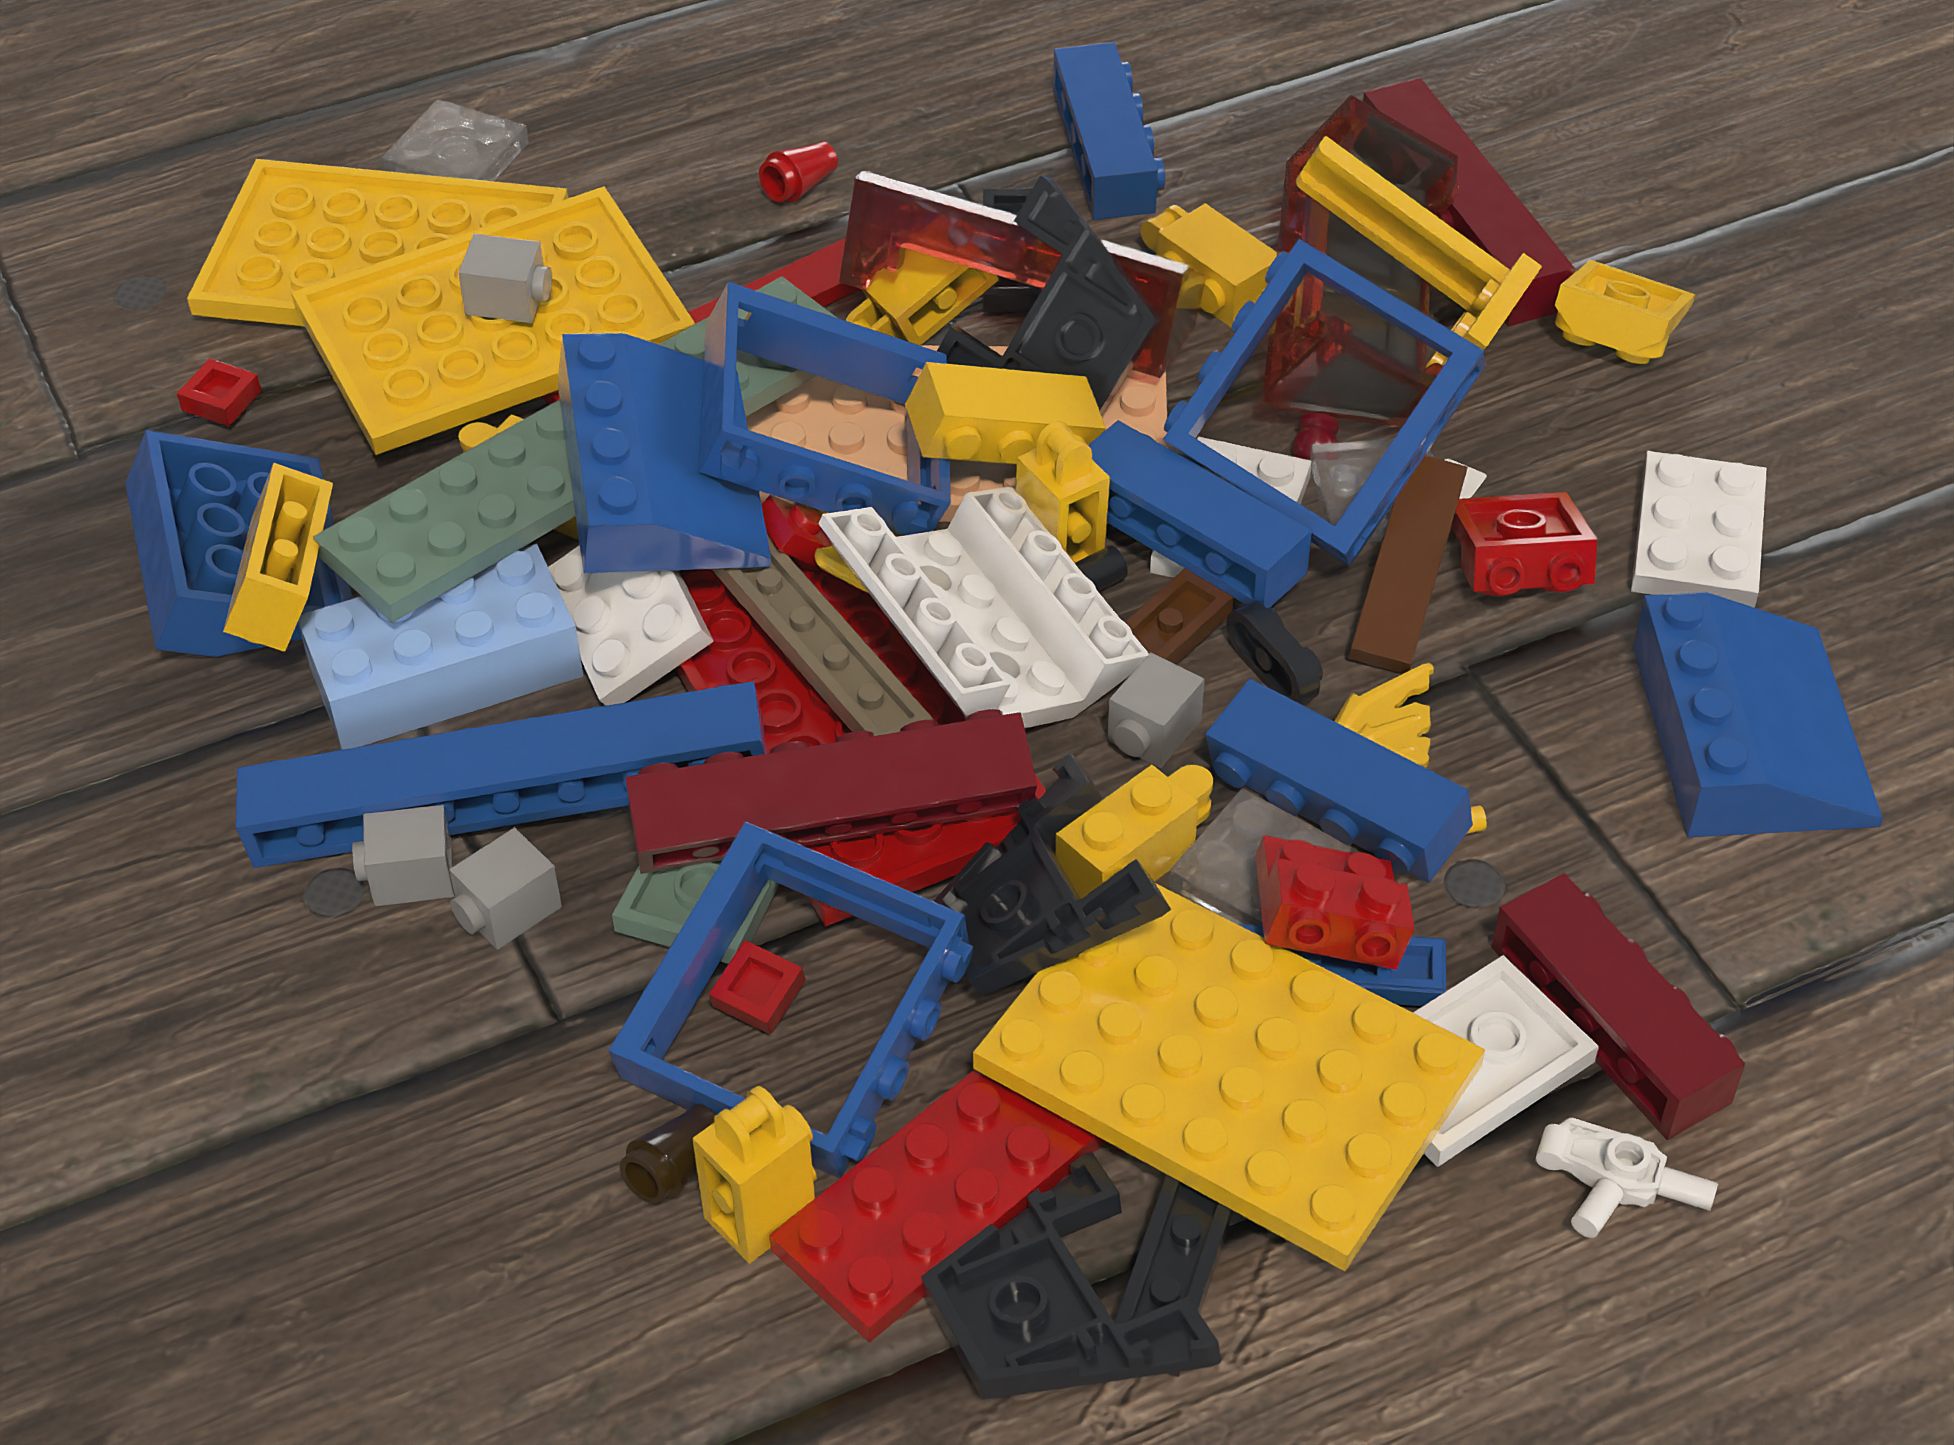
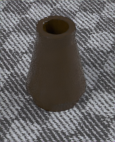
(664, 1158)

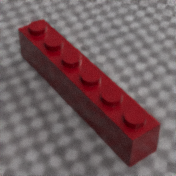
(1485, 205)
(832, 789)

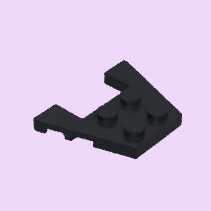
(1086, 316)
(1024, 906)
(1029, 1314)

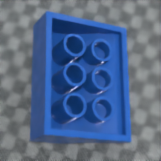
(636, 457)
(190, 529)
(1749, 720)

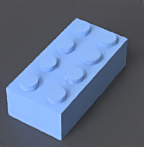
(452, 656)

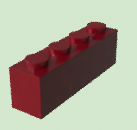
(1603, 982)

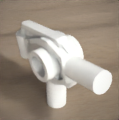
(1618, 1169)

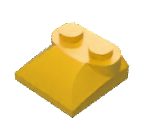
(1620, 311)

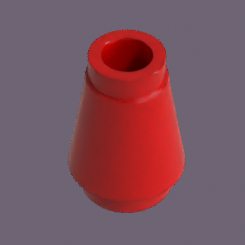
(794, 171)

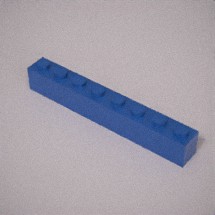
(488, 772)

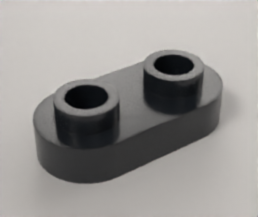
(1274, 653)

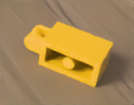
(1217, 248)
(919, 296)
(1065, 490)
(1142, 820)
(754, 1170)

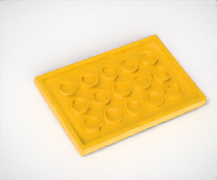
(323, 221)
(423, 366)
(1237, 1072)

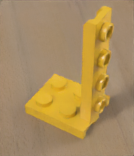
(1418, 241)

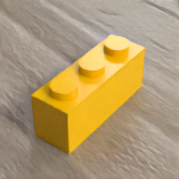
(996, 411)
(278, 558)

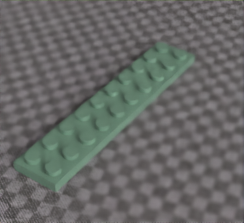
(498, 494)

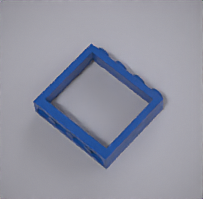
(835, 352)
(1407, 449)
(709, 932)

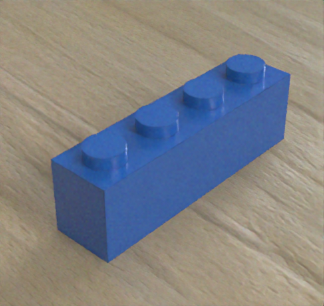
(1107, 131)
(1200, 518)
(1339, 780)

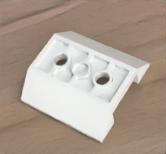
(992, 607)

